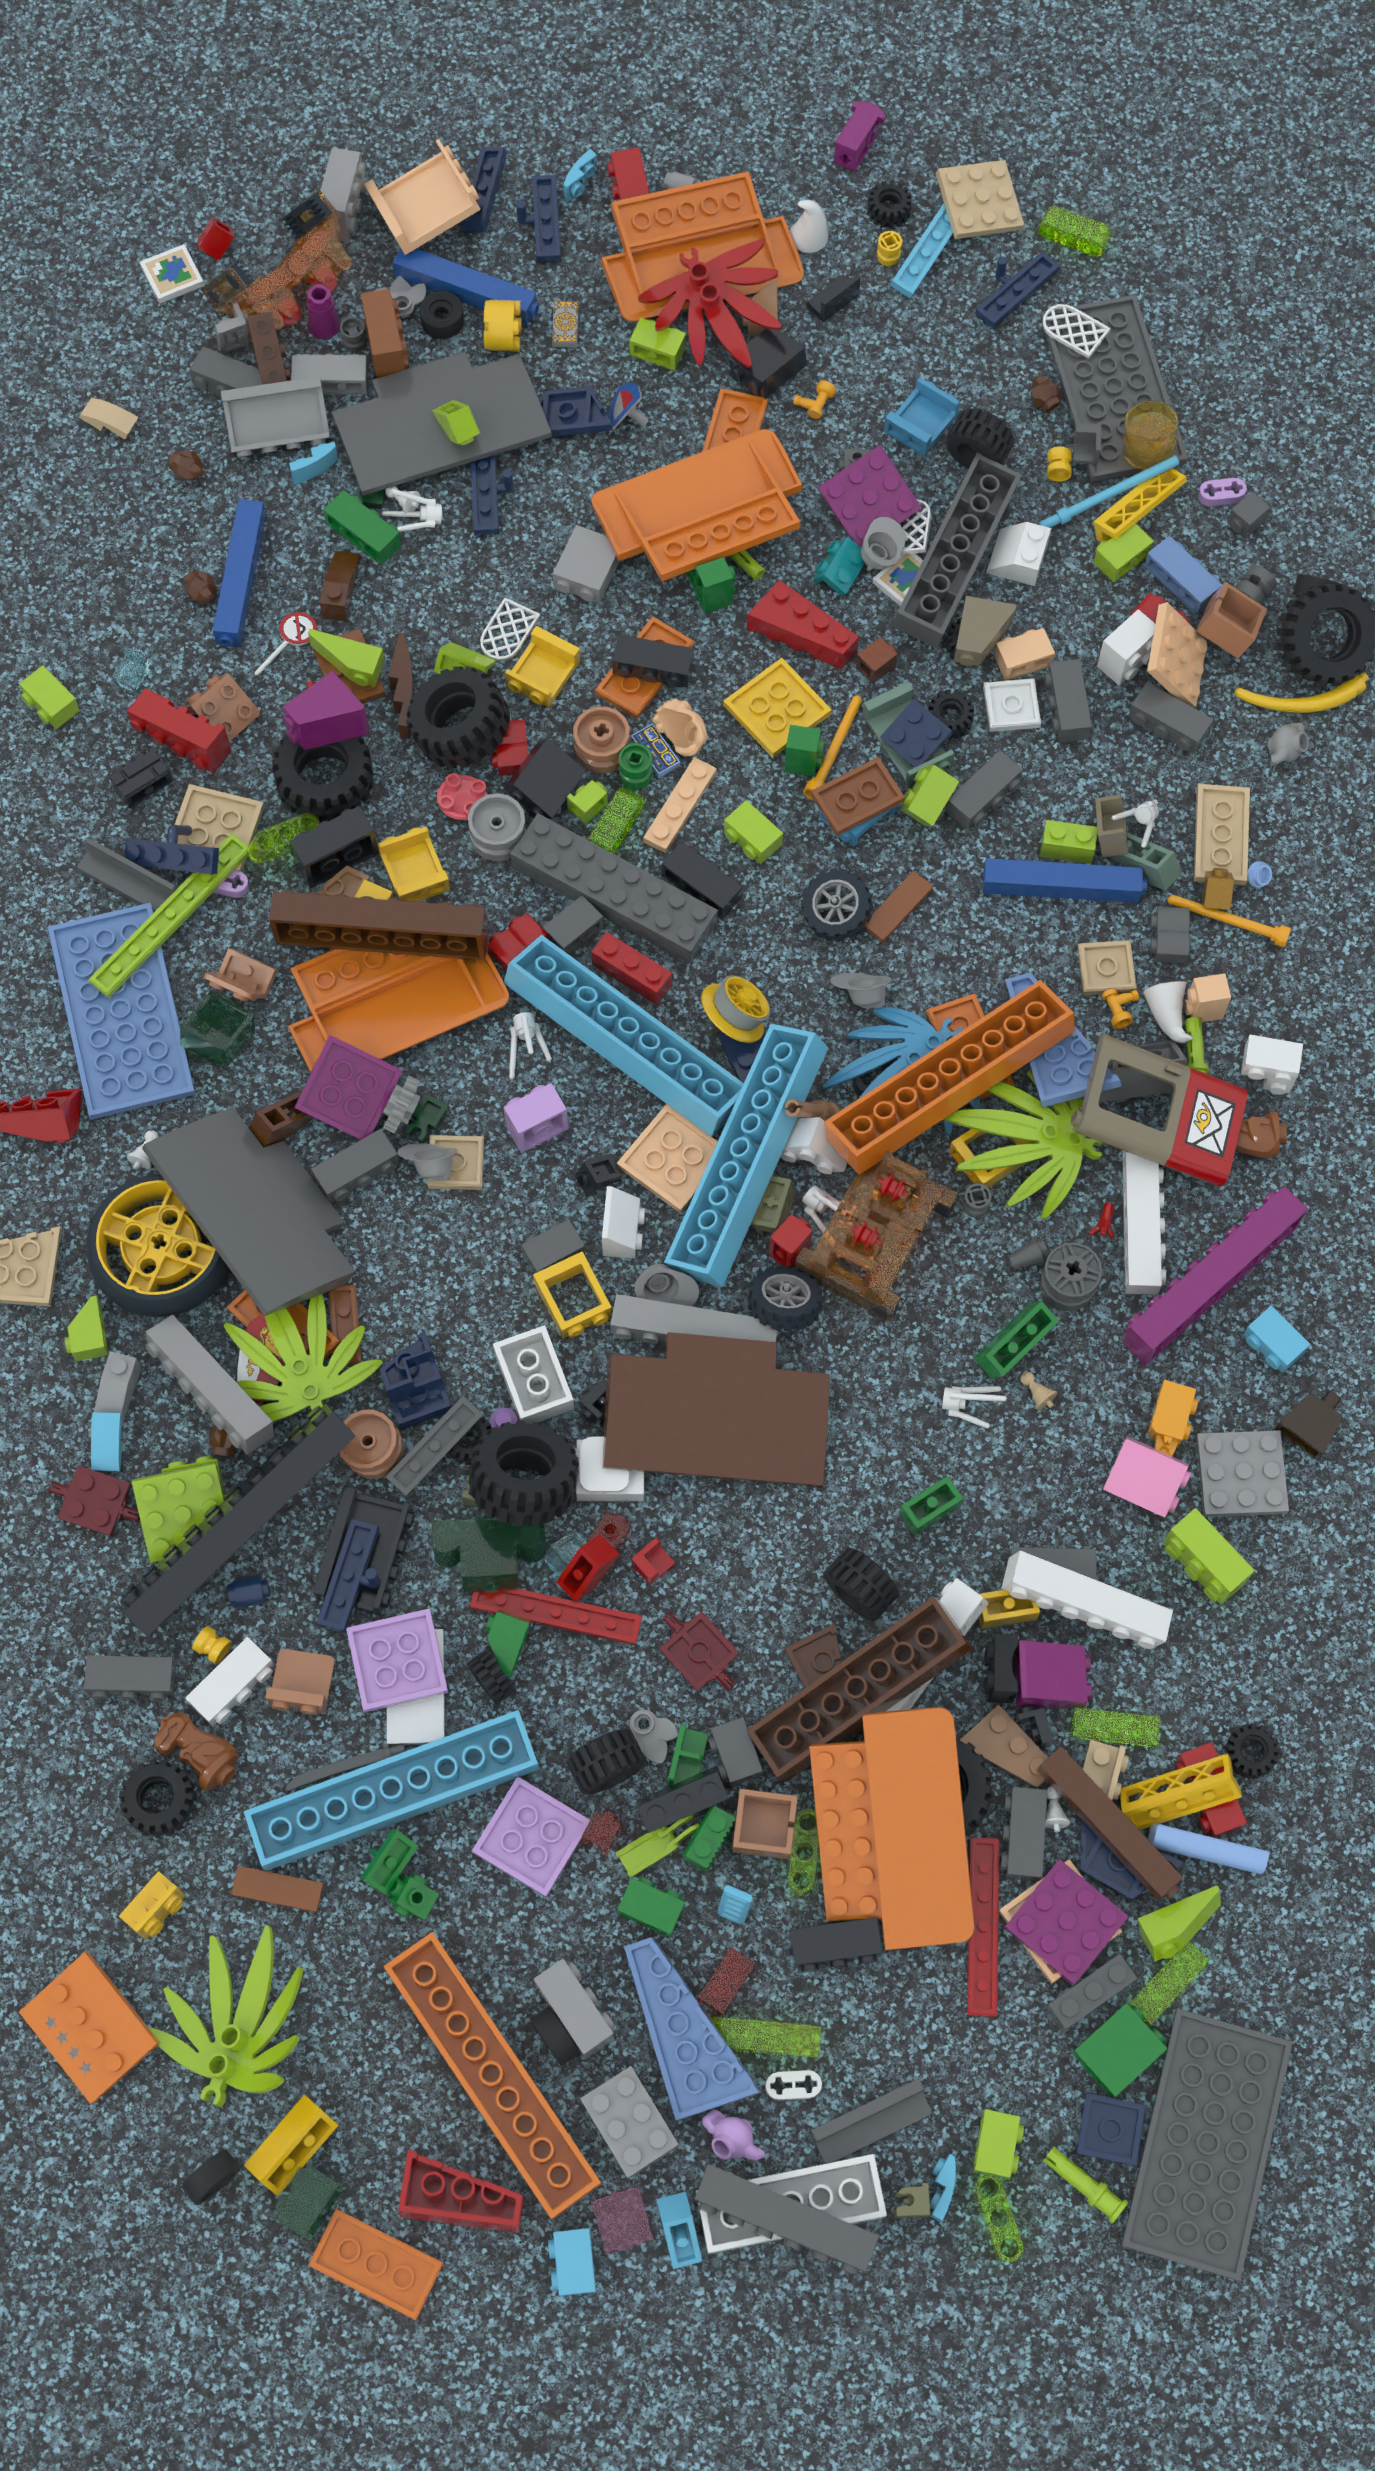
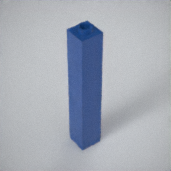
(465, 283)
(239, 573)
(1063, 880)

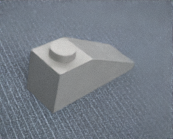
(117, 1384)

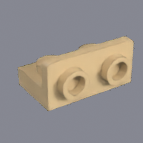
(1103, 1766)

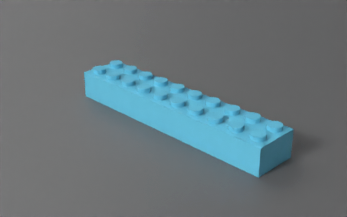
(624, 1034)
(745, 1155)
(391, 1790)

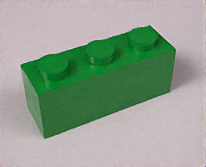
(362, 527)
(1016, 1339)

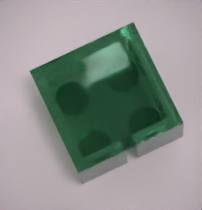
(221, 1030)
(306, 2200)

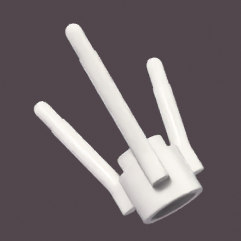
(430, 513)
(1145, 814)
(526, 1029)
(818, 1201)
(956, 1397)

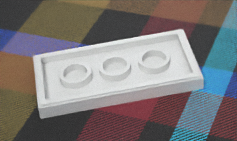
(418, 1720)

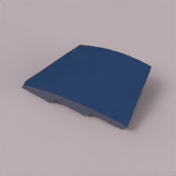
(415, 1384)

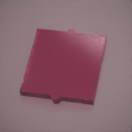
(622, 2220)

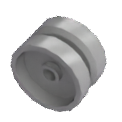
(496, 826)

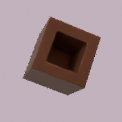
(876, 660)

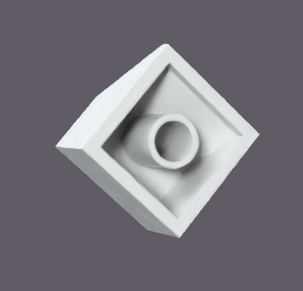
(1019, 552)
(621, 1224)

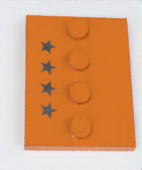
(89, 2027)

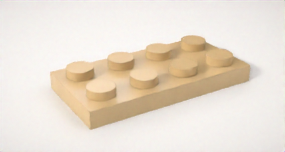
(1222, 831)

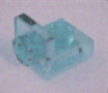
(132, 669)
(563, 1551)

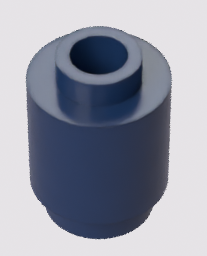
(248, 1591)

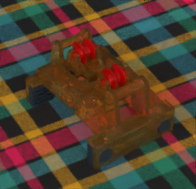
(314, 260)
(860, 1238)

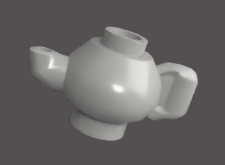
(1288, 743)

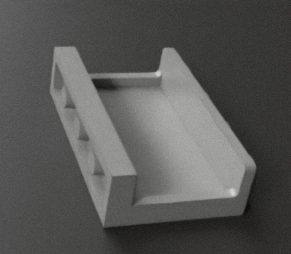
(275, 415)

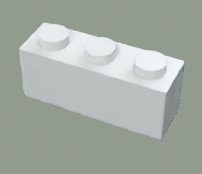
(230, 1682)

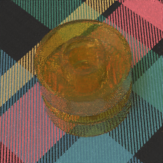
(1150, 434)

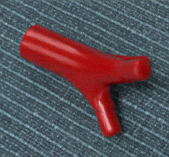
(1104, 1223)

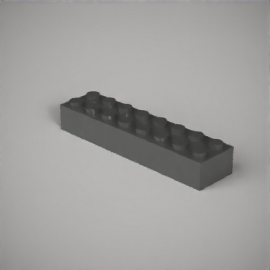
(956, 550)
(614, 888)

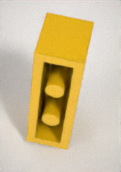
(290, 2145)

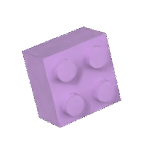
(535, 1117)

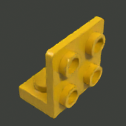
(152, 1906)

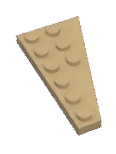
(29, 1268)

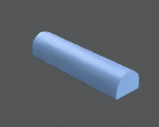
(1208, 1848)

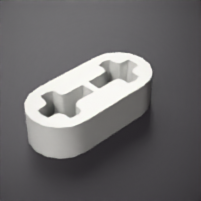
(793, 2077)

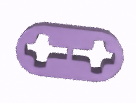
(1222, 492)
(227, 889)

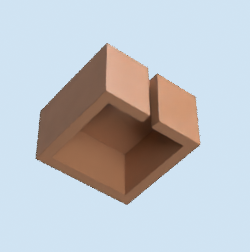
(1231, 620)
(764, 1823)

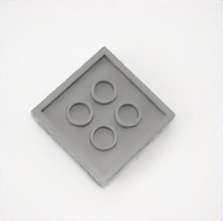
(1242, 1473)

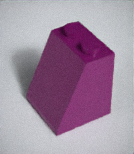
(325, 714)
(1051, 1675)

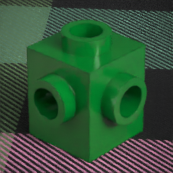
(412, 1897)

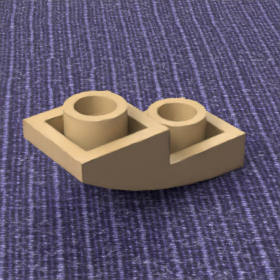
(105, 414)

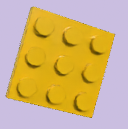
(775, 702)

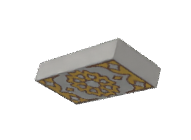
(565, 324)

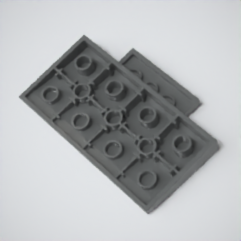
(400, 438)
(254, 1209)

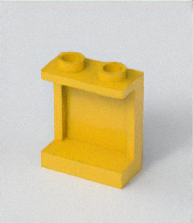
(543, 667)
(413, 865)

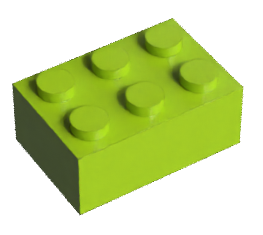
(1207, 1557)

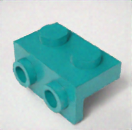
(840, 565)

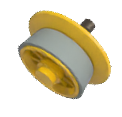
(736, 1009)

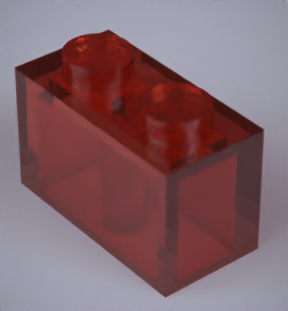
(726, 1982)

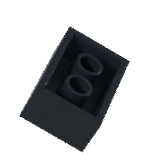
(333, 846)

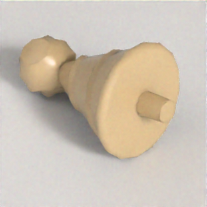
(1041, 1394)

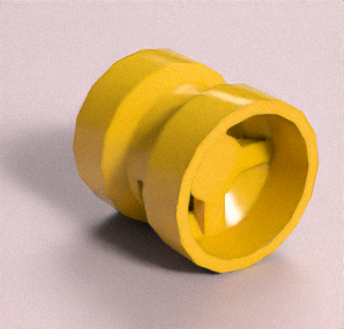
(889, 248)
(1059, 461)
(210, 1643)

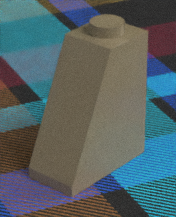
(981, 628)

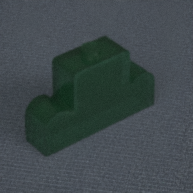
(487, 1550)

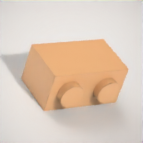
(1024, 653)
(1208, 998)

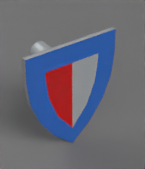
(625, 404)

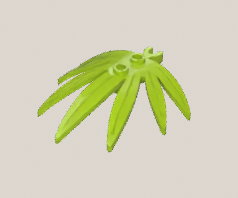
(1049, 1137)
(303, 1377)
(233, 2053)

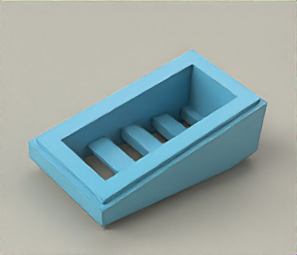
(735, 1904)

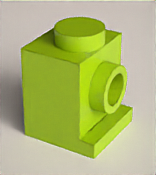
(587, 801)

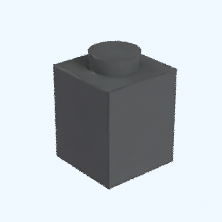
(1248, 515)

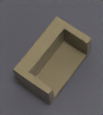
(1111, 833)

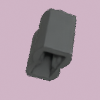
(1170, 934)

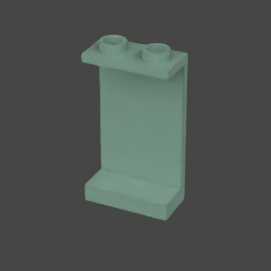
(882, 712)

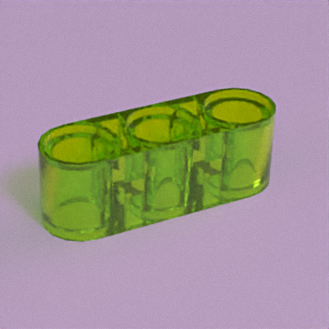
(1074, 231)
(617, 820)
(273, 843)
(799, 1866)
(1009, 2229)

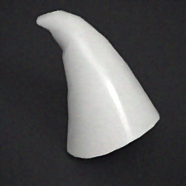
(811, 229)
(1166, 1006)

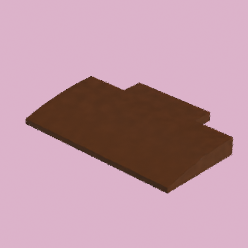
(716, 1413)

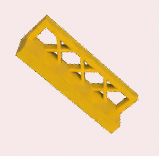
(1137, 504)
(1180, 1798)

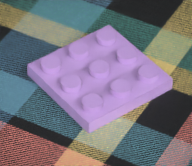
(397, 1660)
(531, 1837)

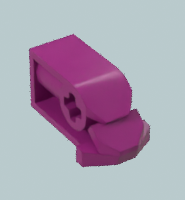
(858, 135)

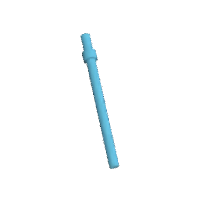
(1064, 514)

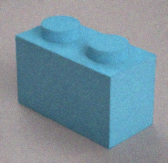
(1276, 1340)
(573, 2262)

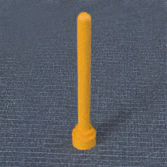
(834, 748)
(1278, 934)

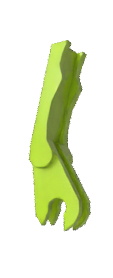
(653, 1846)

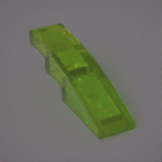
(769, 2036)

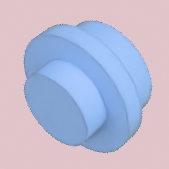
(1259, 874)

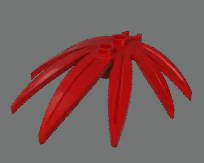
(706, 291)

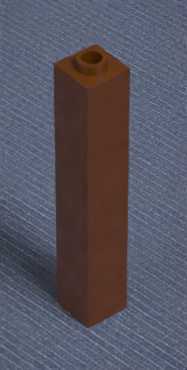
(1110, 1824)

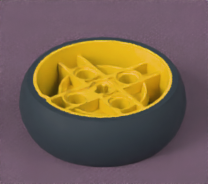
(140, 1292)

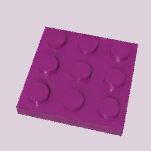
(866, 492)
(348, 1088)
(1066, 1922)

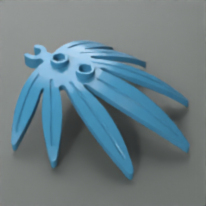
(919, 1040)

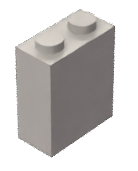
(586, 565)

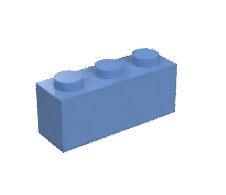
(1182, 574)

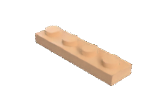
(679, 805)

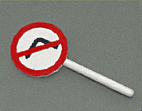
(294, 631)

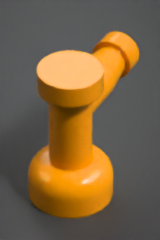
(825, 391)
(1121, 1018)

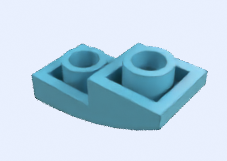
(582, 169)
(307, 468)
(105, 1442)
(945, 2172)

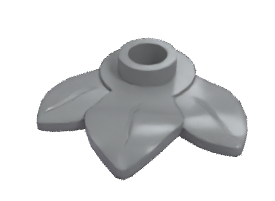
(406, 295)
(654, 1738)

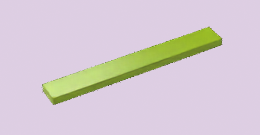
(167, 919)

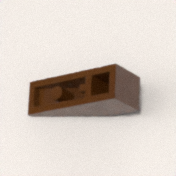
(339, 586)
(278, 1121)

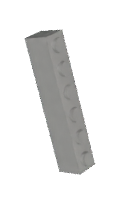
(654, 1319)
(209, 1384)

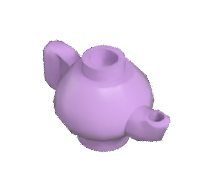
(731, 2136)

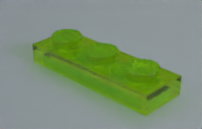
(1115, 1727)
(1169, 1982)

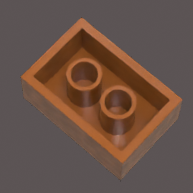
(384, 332)

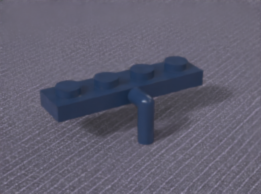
(486, 184)
(544, 218)
(1016, 289)
(485, 496)
(172, 854)
(349, 1576)

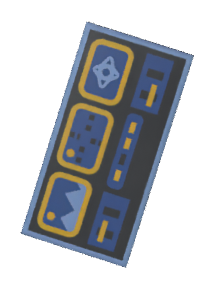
(662, 756)

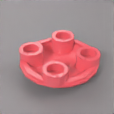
(459, 795)

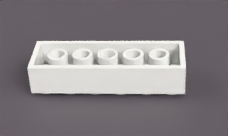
(840, 2188)

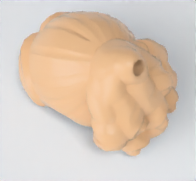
(681, 726)

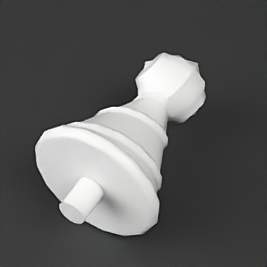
(407, 504)
(138, 1156)
(1055, 1815)

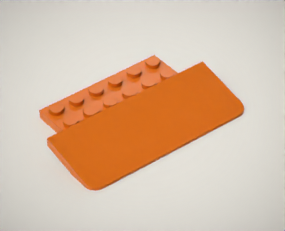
(702, 215)
(703, 505)
(390, 999)
(895, 1828)

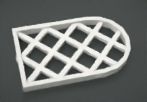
(1104, 329)
(927, 521)
(518, 645)

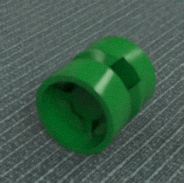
(635, 766)

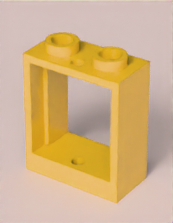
(961, 1153)
(562, 1271)

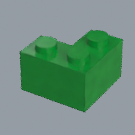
(713, 584)

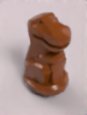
(1262, 1136)
(205, 1753)

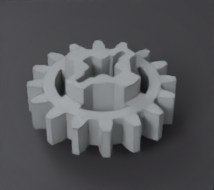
(401, 1104)

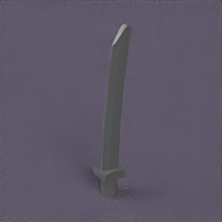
(345, 1765)

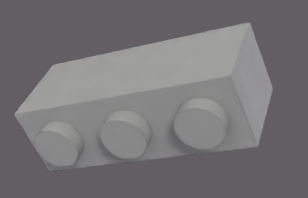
(337, 372)

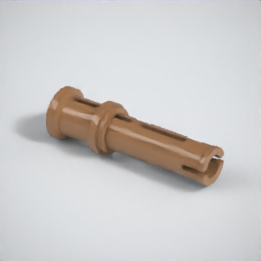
(812, 1109)

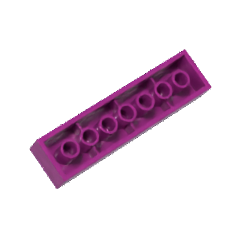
(1214, 1275)

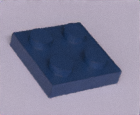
(916, 734)
(1110, 2129)

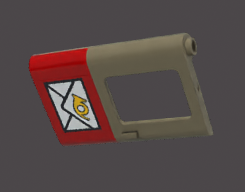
(1200, 1121)

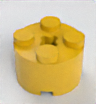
(502, 325)

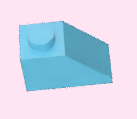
(679, 2230)

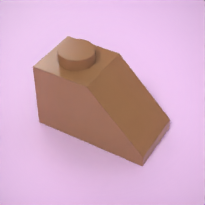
(768, 300)

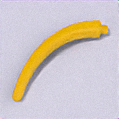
(1341, 694)

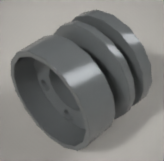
(1069, 1291)

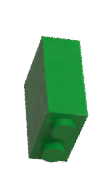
(1120, 2050)

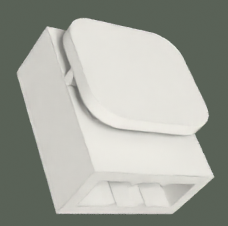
(601, 1483)

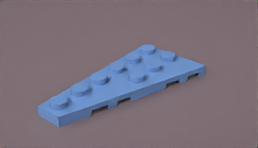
(1064, 1068)
(690, 2050)

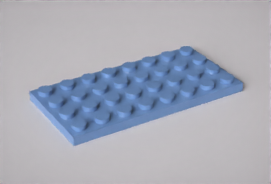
(124, 1043)

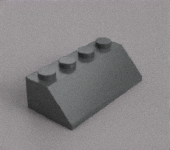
(1140, 1084)

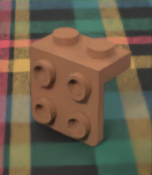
(224, 704)
(243, 976)
(301, 1682)

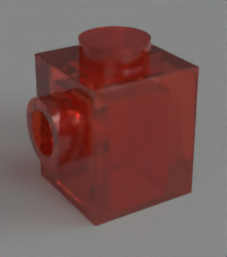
(613, 1530)
(602, 1831)

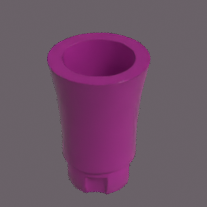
(322, 315)

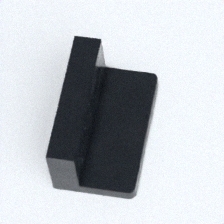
(834, 297)

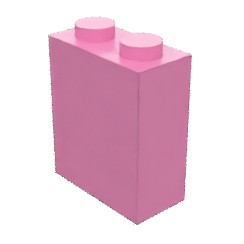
(1147, 1477)

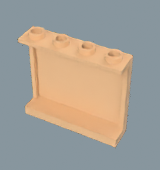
(426, 200)

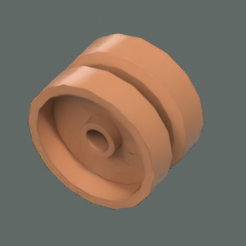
(599, 738)
(385, 1449)

